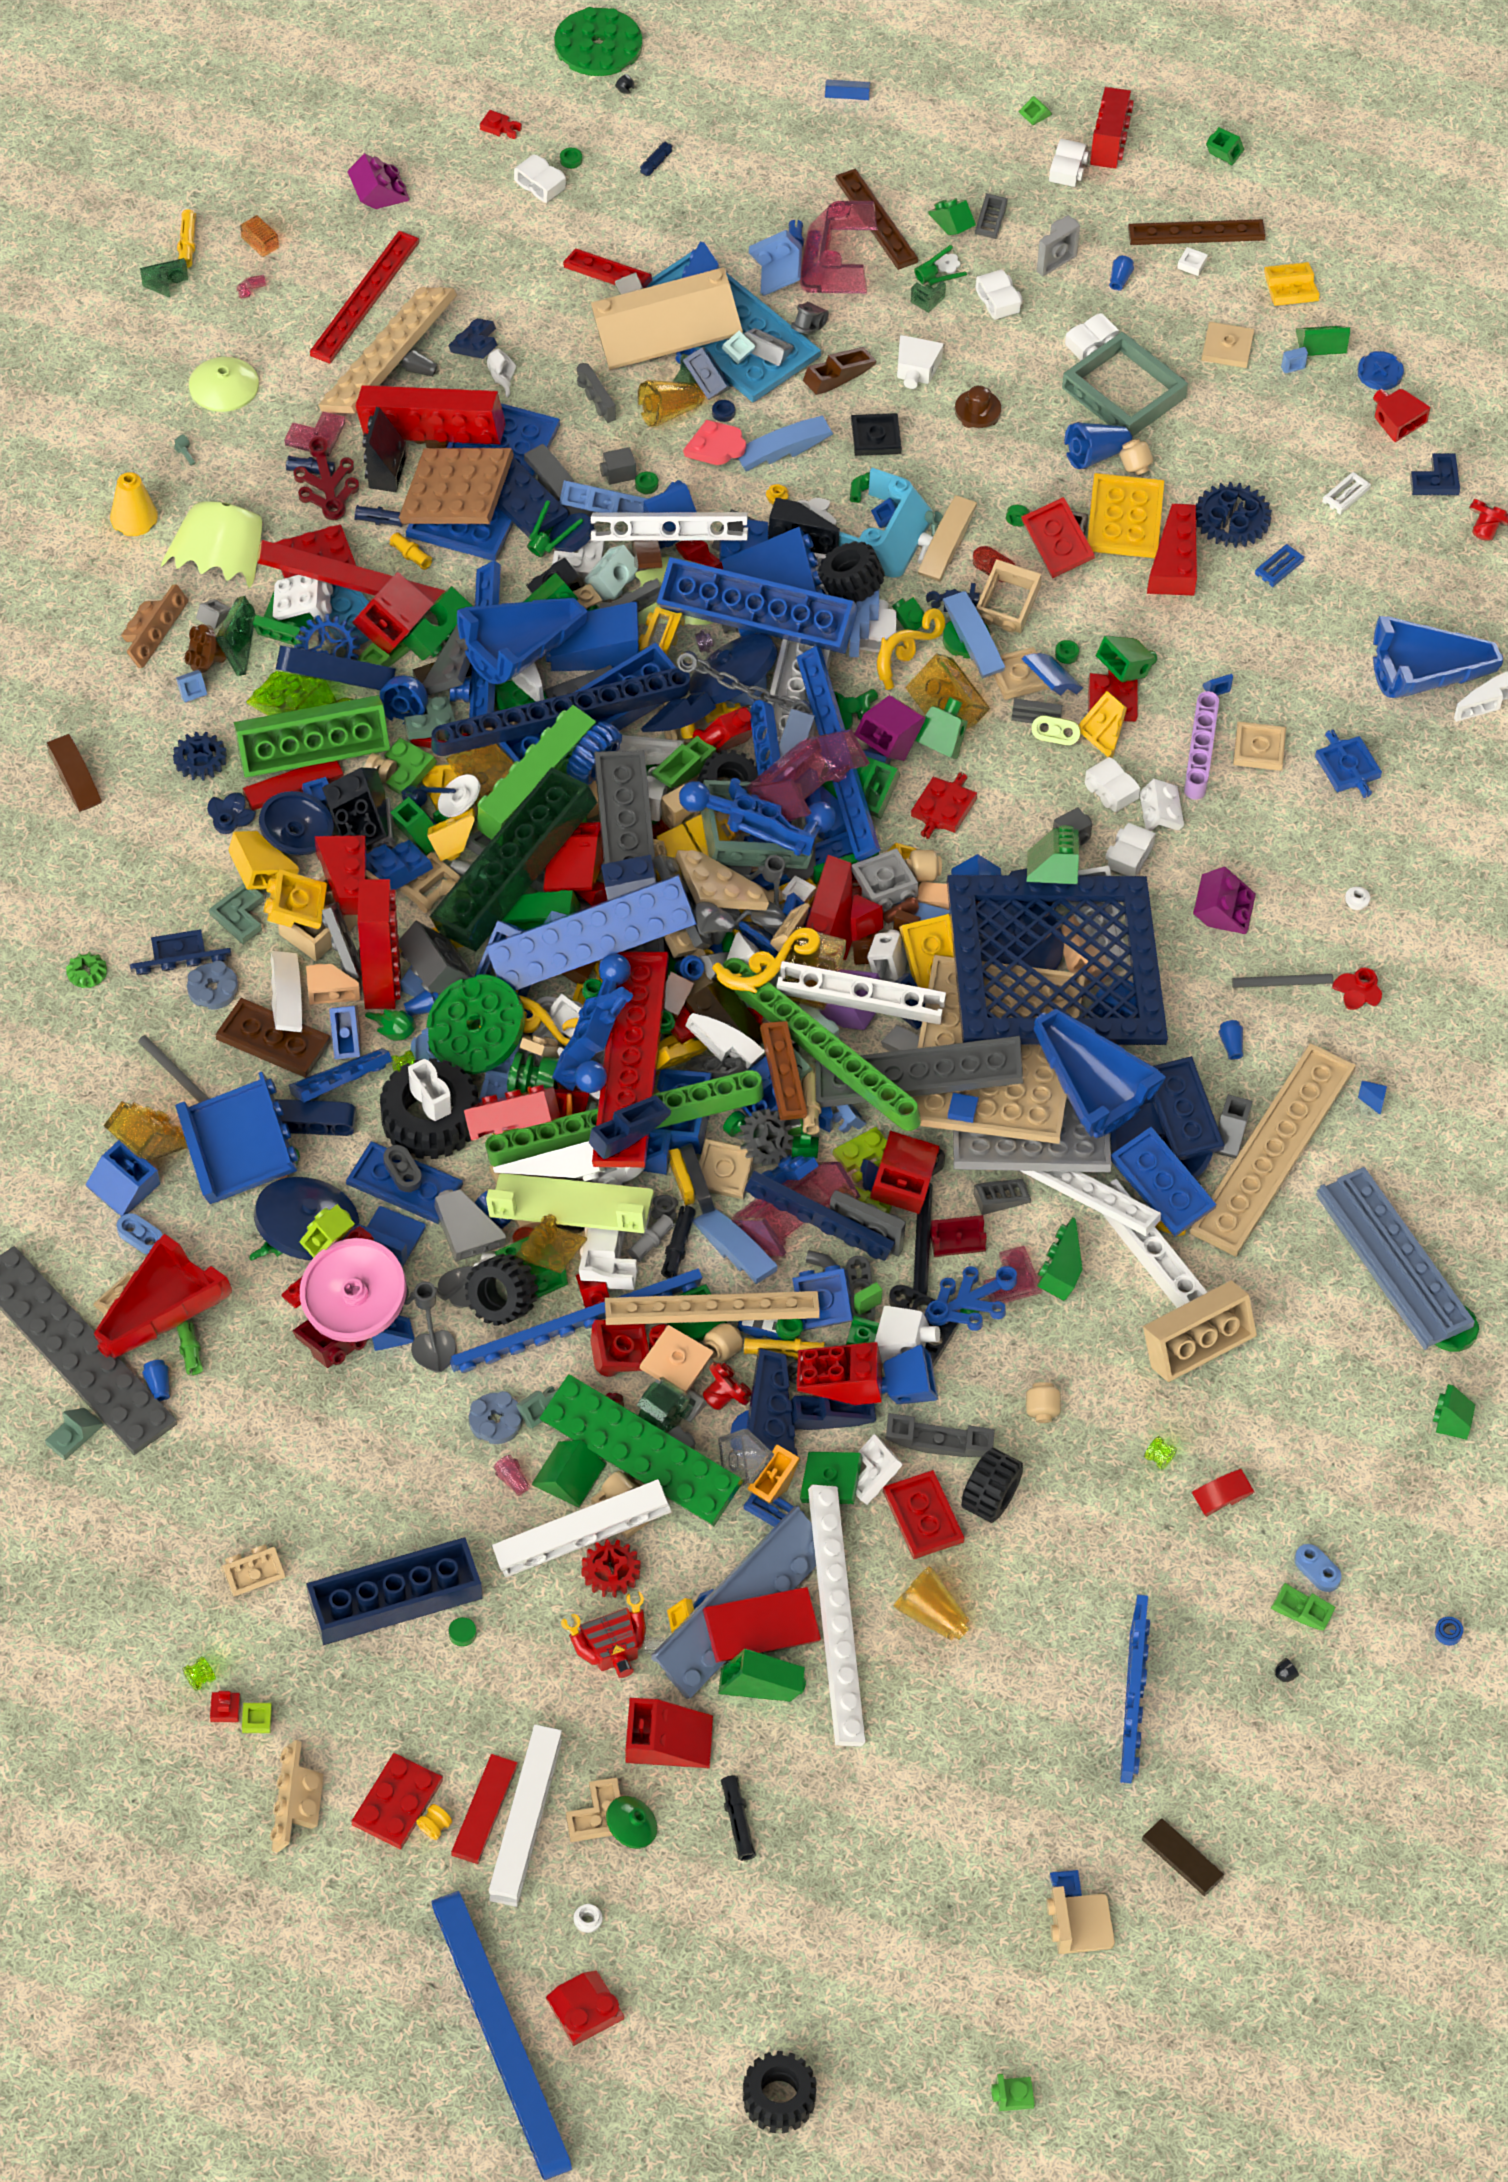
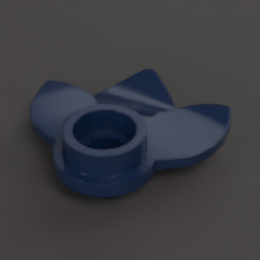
(229, 809)

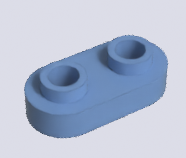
(143, 1232)
(1316, 1567)

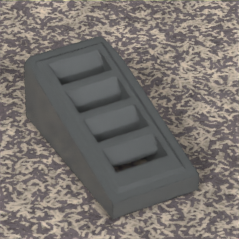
(995, 202)
(996, 1204)

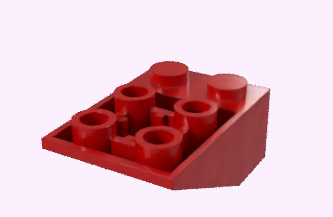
(392, 613)
(577, 861)
(904, 1172)
(842, 1373)
(667, 1734)

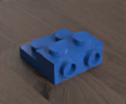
(399, 864)
(833, 1296)

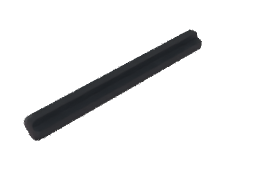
(922, 1244)

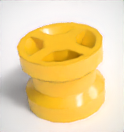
(434, 1821)

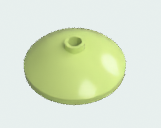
(223, 384)

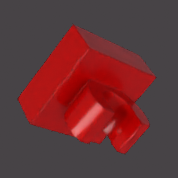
(225, 1707)

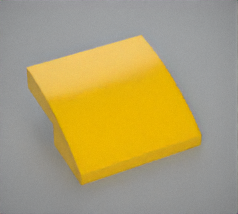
(1291, 283)

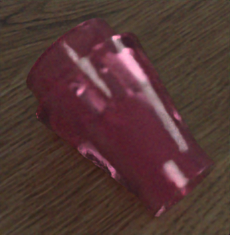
(511, 1474)

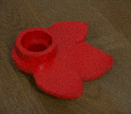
(1357, 991)

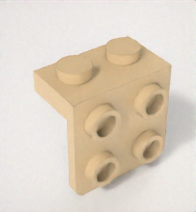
(1080, 1922)

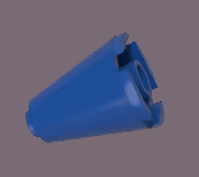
(1094, 443)

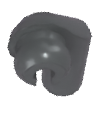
(819, 1259)

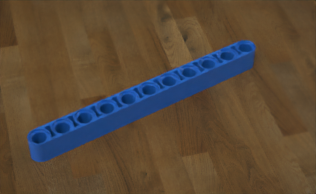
(501, 2036)

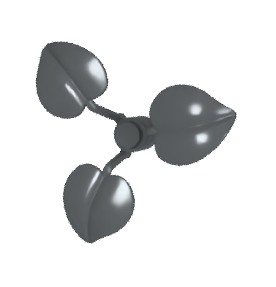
(772, 872)
(719, 922)
(435, 1349)

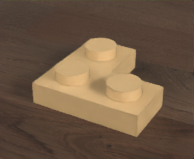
(591, 1822)

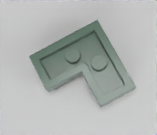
(437, 713)
(234, 915)

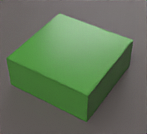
(868, 1298)

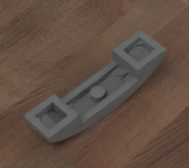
(938, 1439)

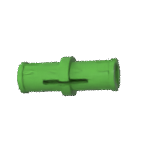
(189, 1348)

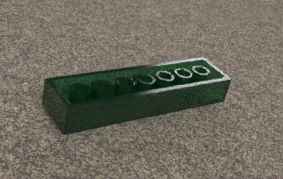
(513, 859)

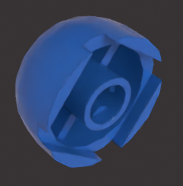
(401, 695)

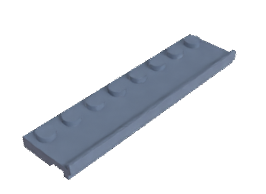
(1394, 1258)
(771, 1567)

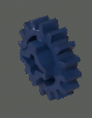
(199, 756)

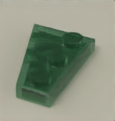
(237, 634)

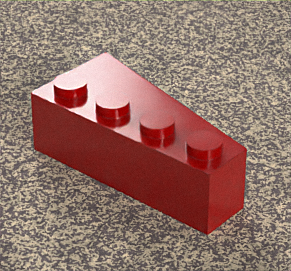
(1110, 127)
(1176, 558)

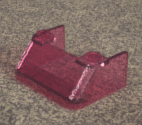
(823, 269)
(806, 769)
(771, 1226)

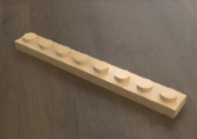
(711, 1308)

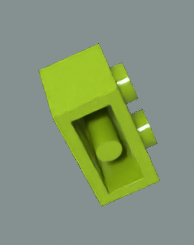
(326, 1229)

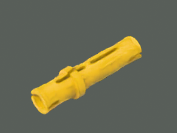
(186, 244)
(786, 1347)

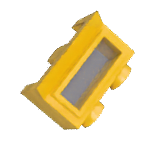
(661, 629)

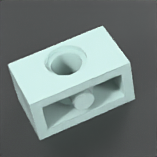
(612, 573)

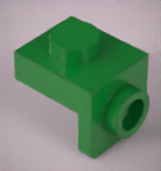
(909, 613)

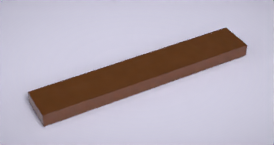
(887, 232)
(1196, 232)

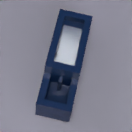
(680, 713)
(628, 1126)
(825, 1413)

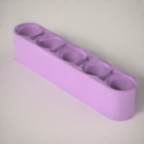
(1201, 745)

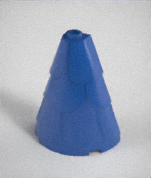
(515, 635)
(1424, 658)
(1095, 1074)

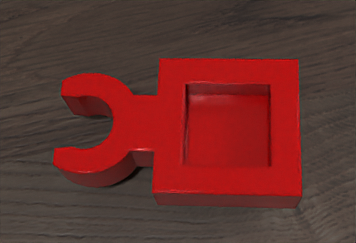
(499, 123)

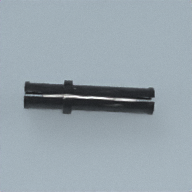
(675, 1250)
(735, 1806)

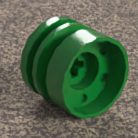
(523, 1076)

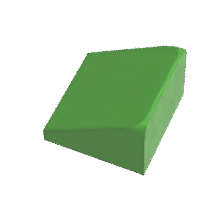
(1034, 111)

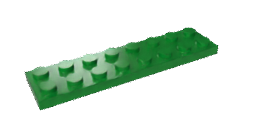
(641, 1449)

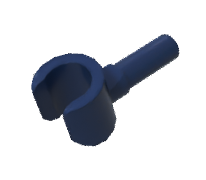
(933, 595)

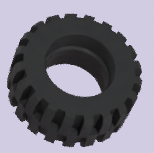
(422, 1135)

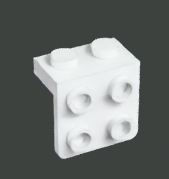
(300, 596)

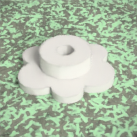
(948, 263)

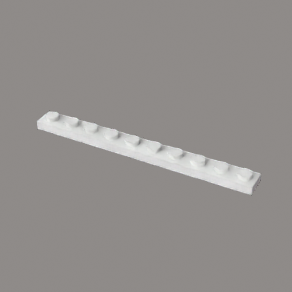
(836, 1616)

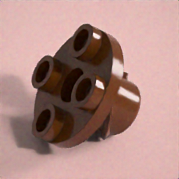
(978, 408)
(203, 649)

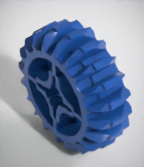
(323, 635)
(600, 738)

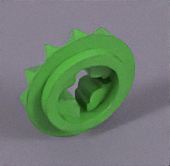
(80, 977)

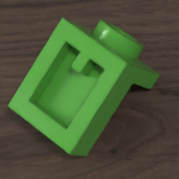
(1013, 2093)

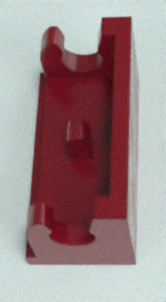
(958, 1236)

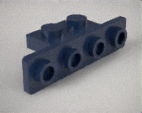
(179, 949)

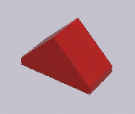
(865, 917)

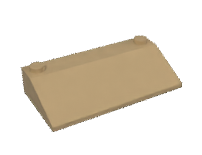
(666, 318)

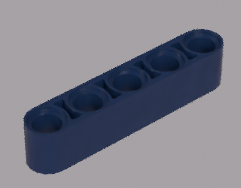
(333, 668)
(318, 1117)

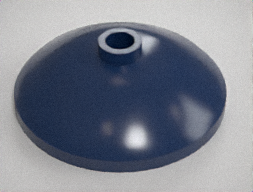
(297, 814)

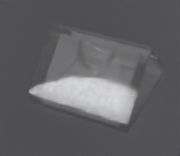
(744, 1455)

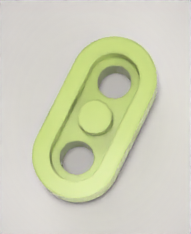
(1056, 730)

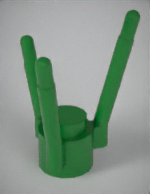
(927, 271)
(540, 541)

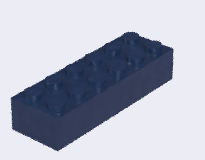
(394, 1591)

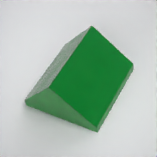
(1324, 339)
(570, 1472)

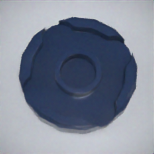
(576, 538)

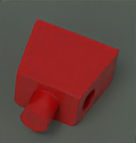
(1400, 413)

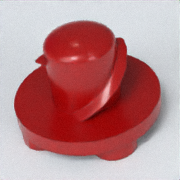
(1488, 520)
(725, 1387)

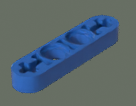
(761, 718)

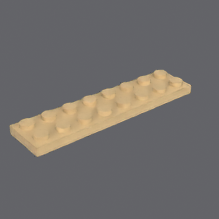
(388, 348)

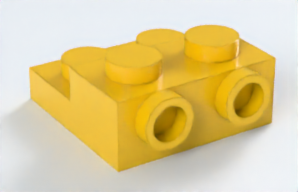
(295, 900)

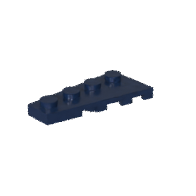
(770, 1404)

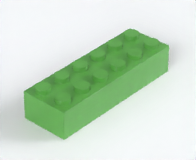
(311, 736)
(551, 751)

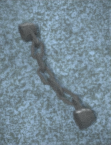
(686, 667)

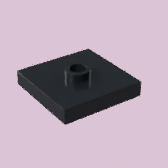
(876, 434)

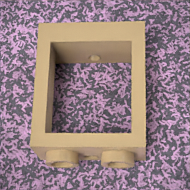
(1016, 576)

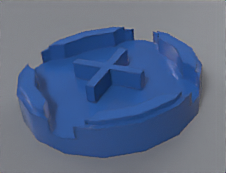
(1380, 370)

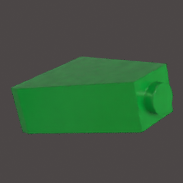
(761, 1677)

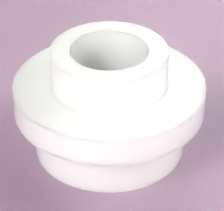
(1357, 903)
(587, 1910)

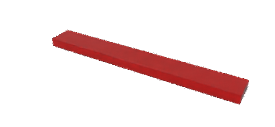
(364, 297)
(331, 570)

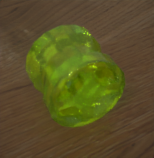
(398, 1061)
(1160, 1452)
(199, 1673)

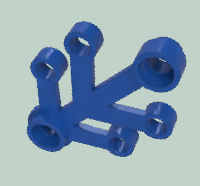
(970, 1299)

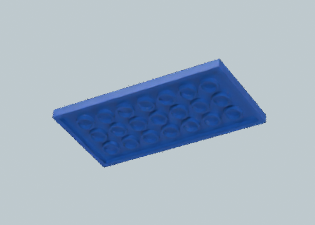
(521, 433)

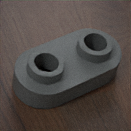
(403, 1170)

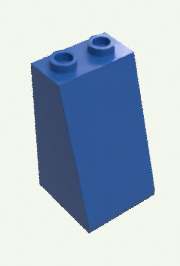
(603, 641)

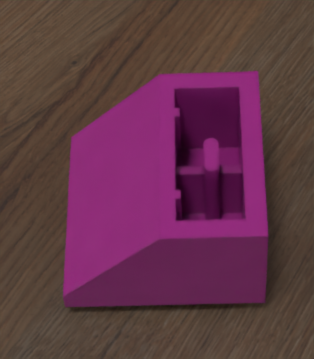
(377, 182)
(890, 728)
(1224, 901)

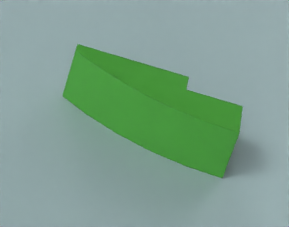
(683, 763)

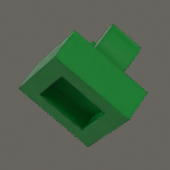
(805, 1145)

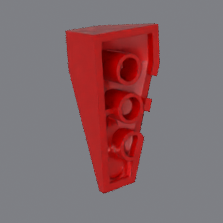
(833, 902)

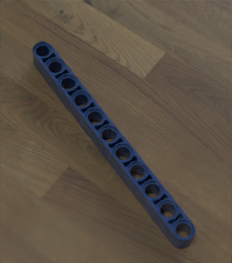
(548, 709)

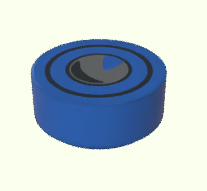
(1448, 1631)

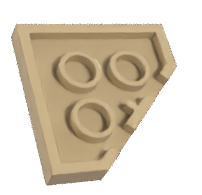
(719, 884)

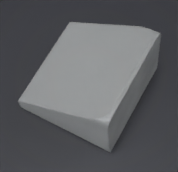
(212, 613)

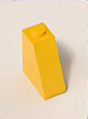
(257, 859)

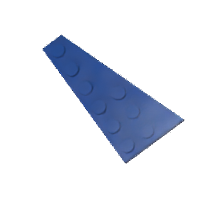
(1135, 1688)

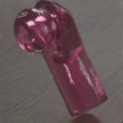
(250, 283)

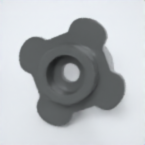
(664, 1201)

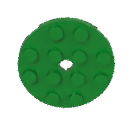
(619, 47)
(461, 1004)

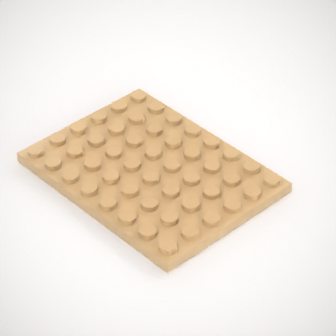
(1012, 1111)

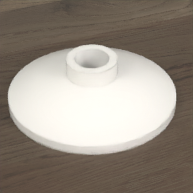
(466, 793)

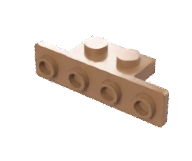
(152, 624)

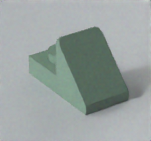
(74, 1432)

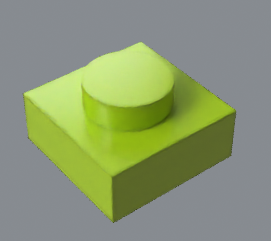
(256, 1718)

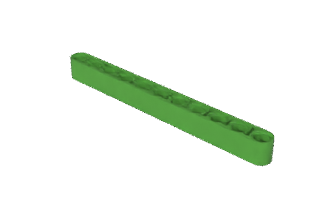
(778, 1007)
(687, 1103)

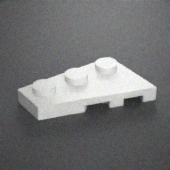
(655, 749)

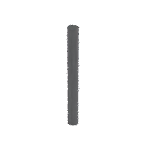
(1282, 980)
(150, 1047)

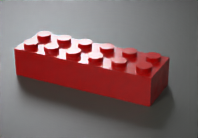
(435, 413)
(379, 943)

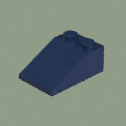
(628, 875)

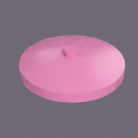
(353, 1290)

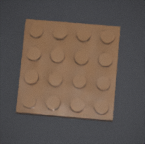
(456, 486)

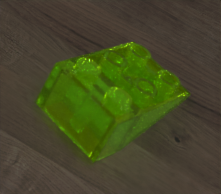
(290, 692)

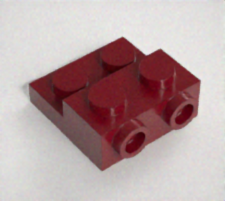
(323, 1348)

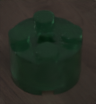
(664, 1405)

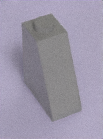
(466, 1225)

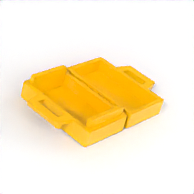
(679, 839)

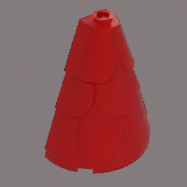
(159, 1298)

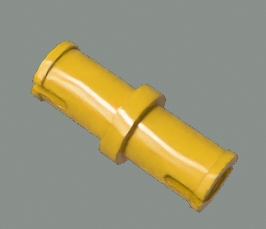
(410, 551)

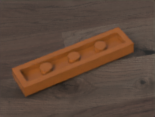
(783, 1070)

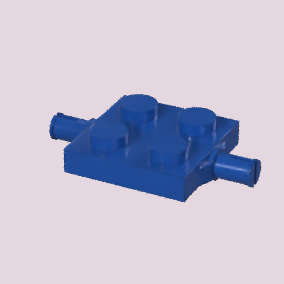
(1348, 764)

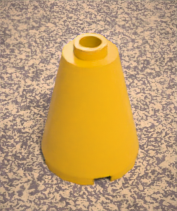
(132, 506)

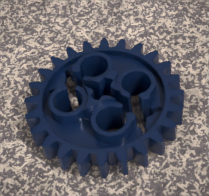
(1245, 523)

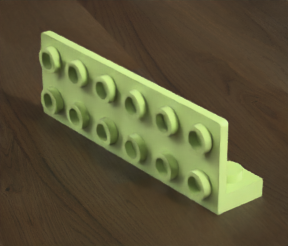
(570, 1202)

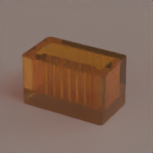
(259, 236)

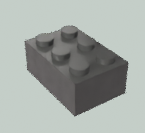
(433, 958)

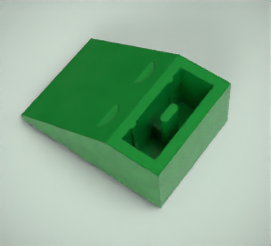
(877, 783)

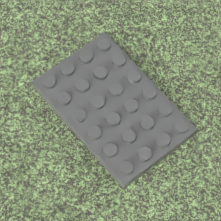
(1074, 1154)

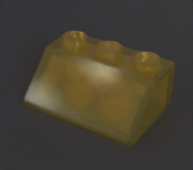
(945, 679)

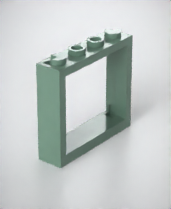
(1106, 409)
(744, 853)

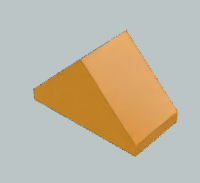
(776, 1476)

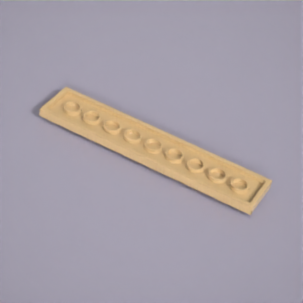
(1273, 1149)

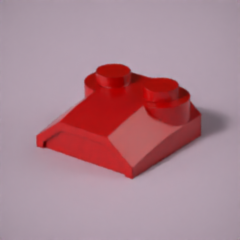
(618, 1347)
(584, 2006)

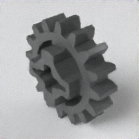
(766, 1136)

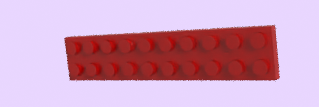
(633, 1050)

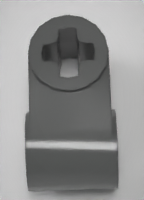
(809, 318)

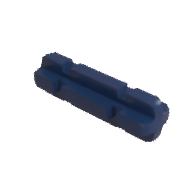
(655, 158)

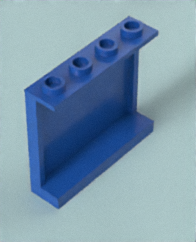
(780, 560)
(238, 1140)

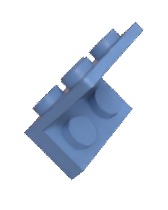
(779, 260)

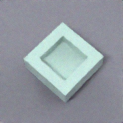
(738, 347)

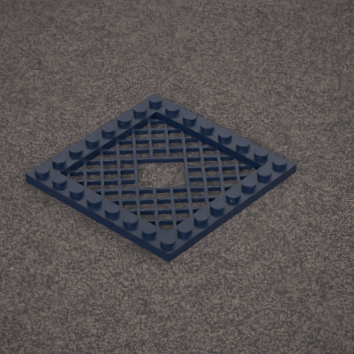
(1131, 890)

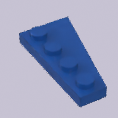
(329, 1079)

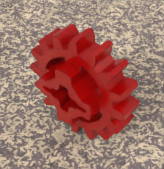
(598, 1573)

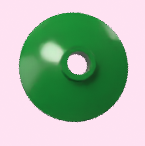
(631, 1822)

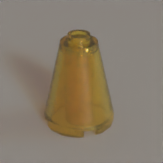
(667, 400)
(933, 1606)

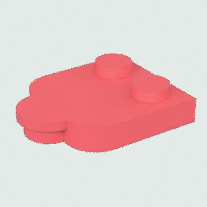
(715, 443)

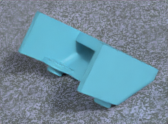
(900, 538)

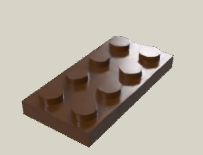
(254, 1032)

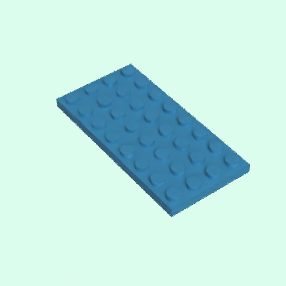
(753, 375)

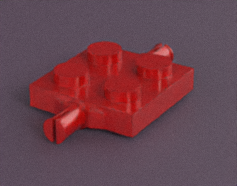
(1124, 692)
(943, 805)

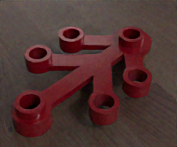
(326, 483)

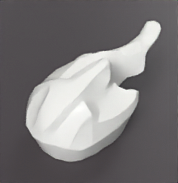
(501, 369)

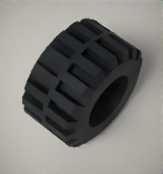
(851, 571)
(729, 766)
(484, 1295)
(992, 1485)
(773, 2113)

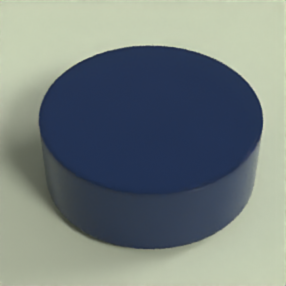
(723, 411)

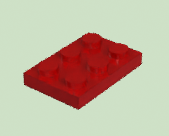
(1058, 537)
(923, 1514)
(397, 1801)

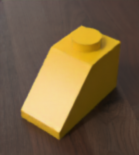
(451, 835)

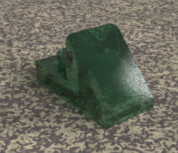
(159, 276)

